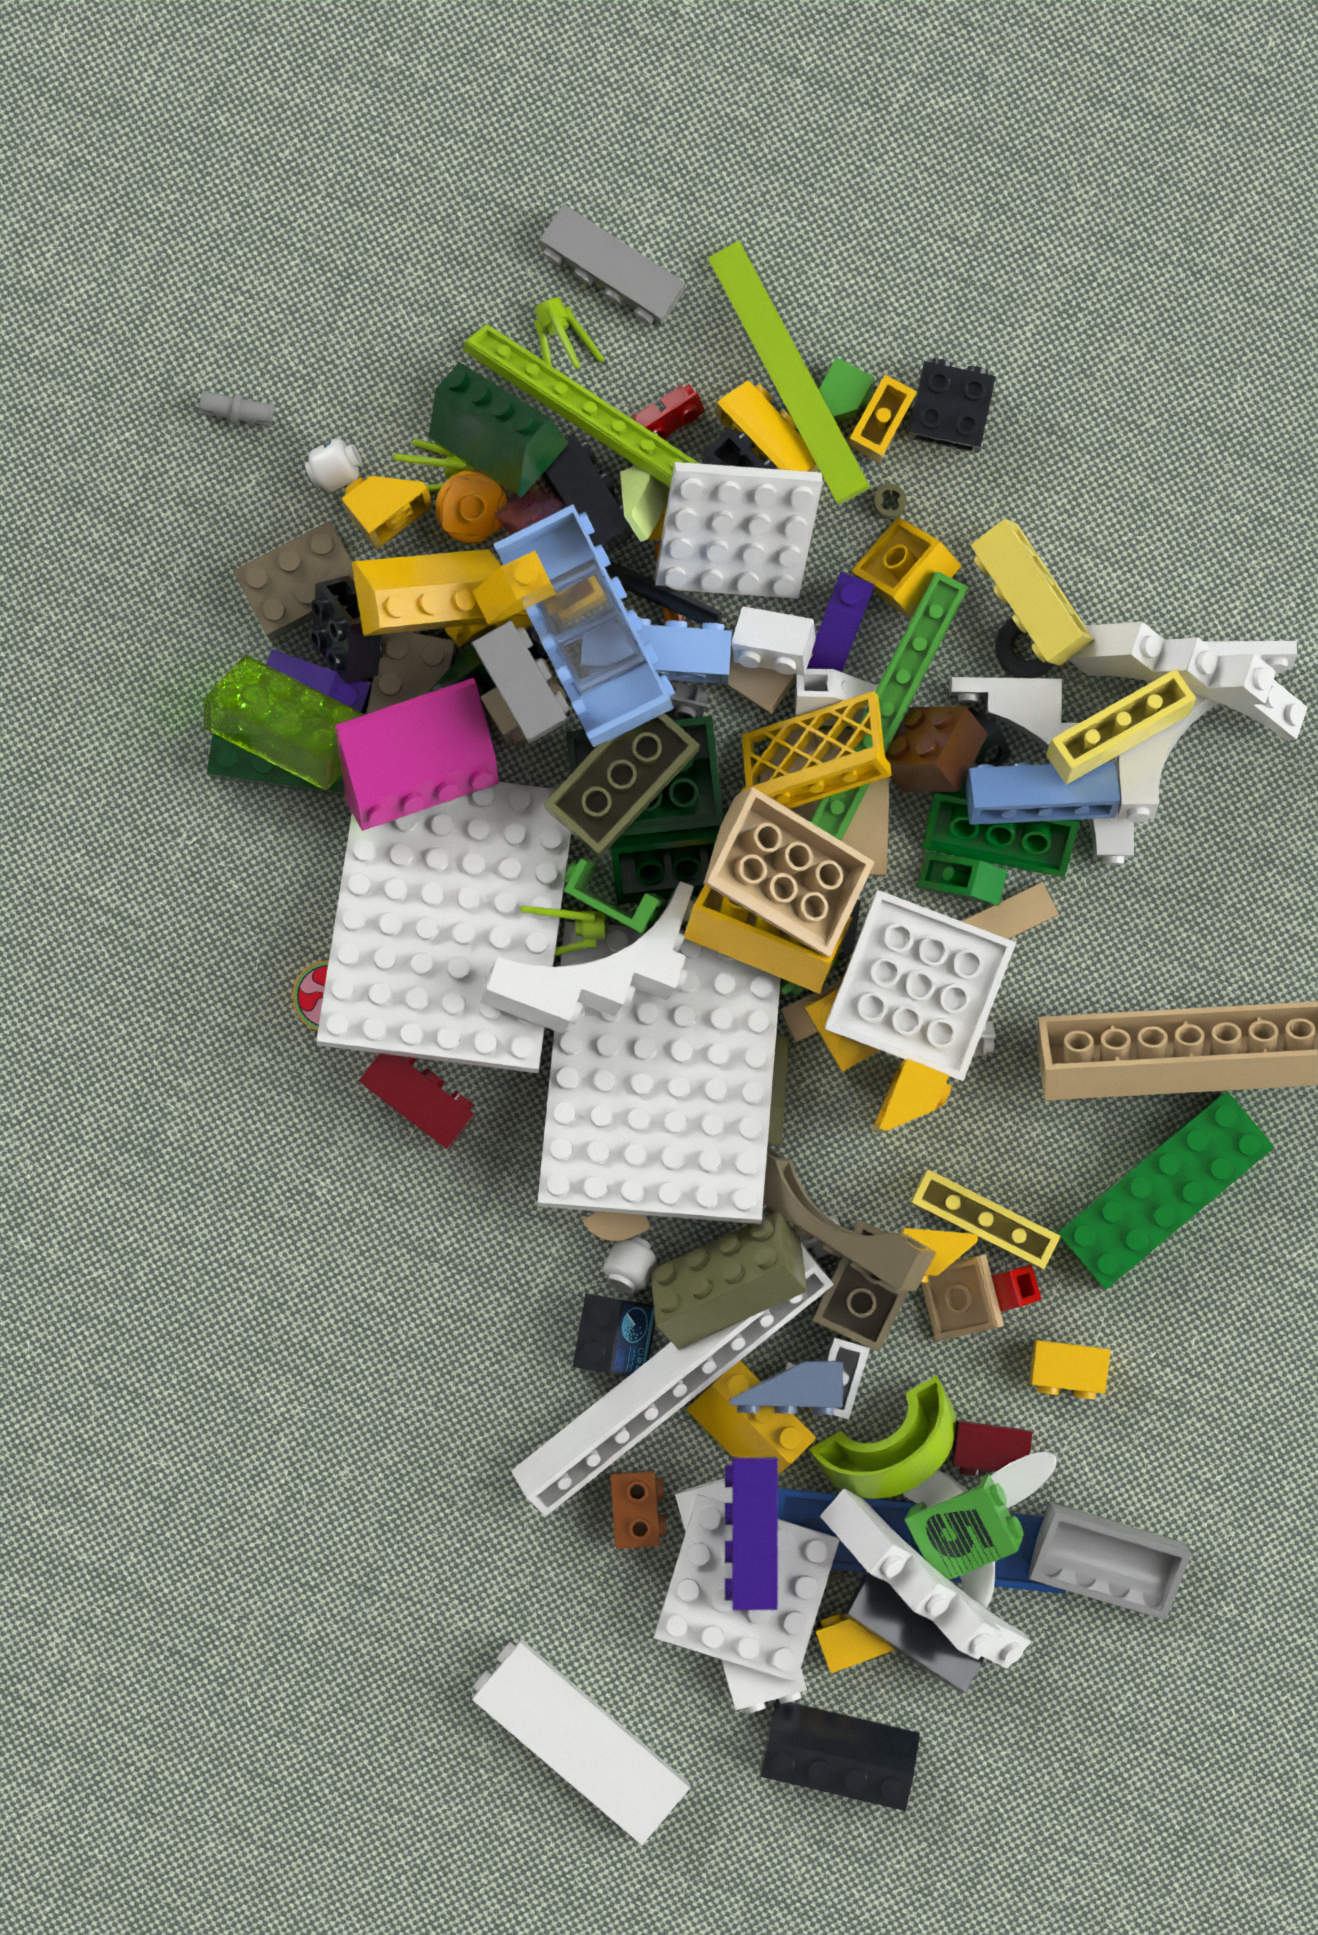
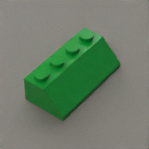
(1022, 845)

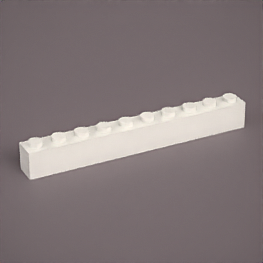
(649, 1399)

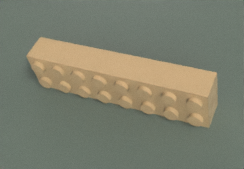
(1178, 1050)

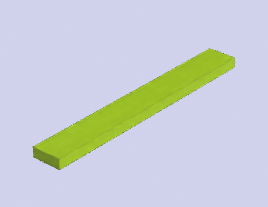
(789, 373)
(575, 403)

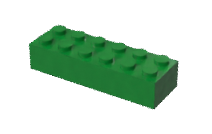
(1164, 1190)

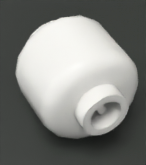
(333, 465)
(629, 1265)

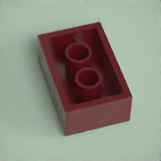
(419, 1097)

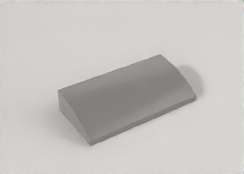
(1108, 1561)

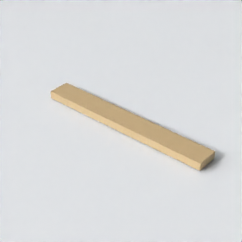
(1006, 920)

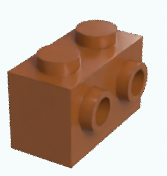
(636, 1509)

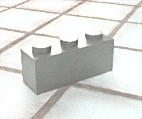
(522, 681)

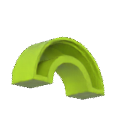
(898, 1461)

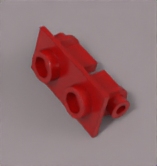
(681, 409)

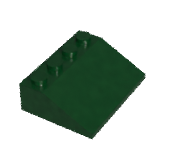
(690, 798)

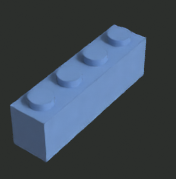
(1039, 794)

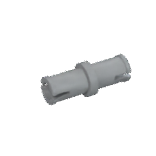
(236, 408)

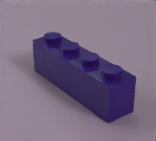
(754, 1533)

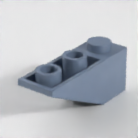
(802, 1385)

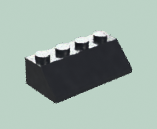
(840, 1754)

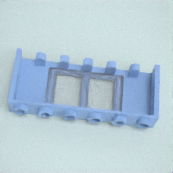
(588, 629)

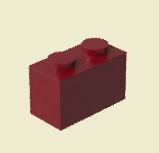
(988, 1446)

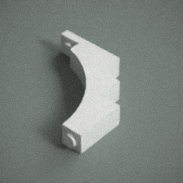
(1036, 710)
(1142, 765)

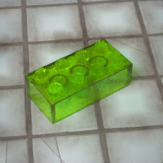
(278, 720)

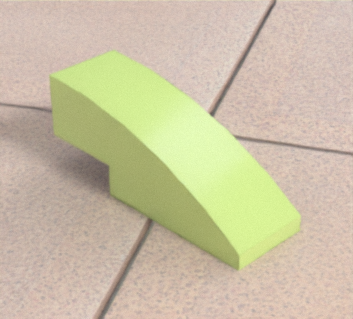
(642, 500)

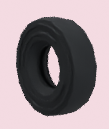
(1010, 661)

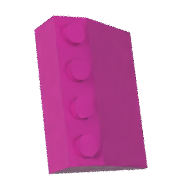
(416, 754)

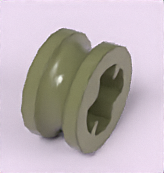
(901, 501)

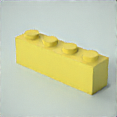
(1031, 593)
(1120, 726)
(985, 1218)

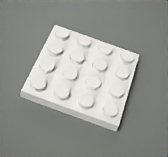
(737, 530)
(919, 985)
(758, 1639)

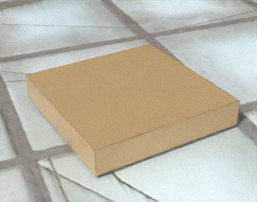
(759, 684)
(962, 1299)

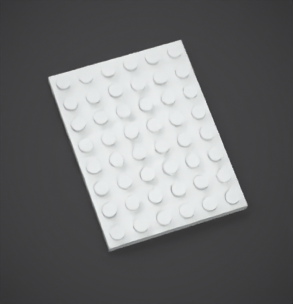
(429, 914)
(666, 1096)

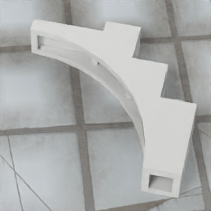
(1233, 680)
(557, 994)
(920, 1585)

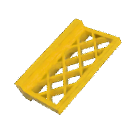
(817, 778)

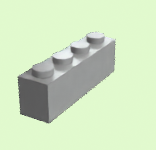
(611, 265)

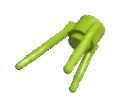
(554, 319)
(452, 463)
(589, 924)

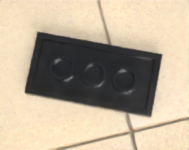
(890, 1619)

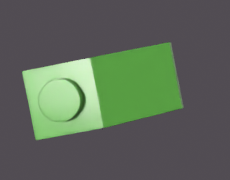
(846, 390)

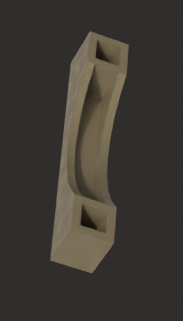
(892, 1257)

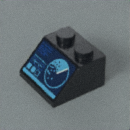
(614, 1335)

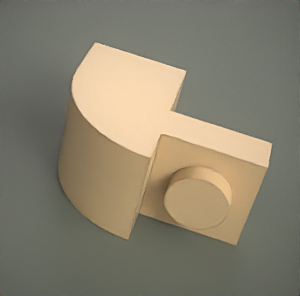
(616, 1226)

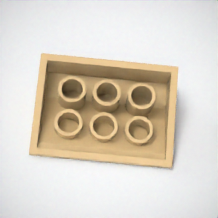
(786, 870)

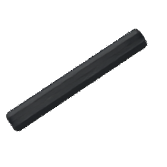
(664, 595)

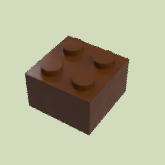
(934, 748)

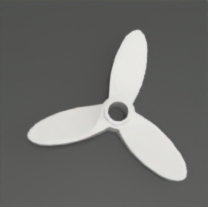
(1018, 1481)

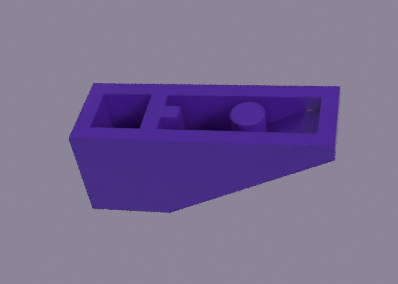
(840, 623)
(323, 680)

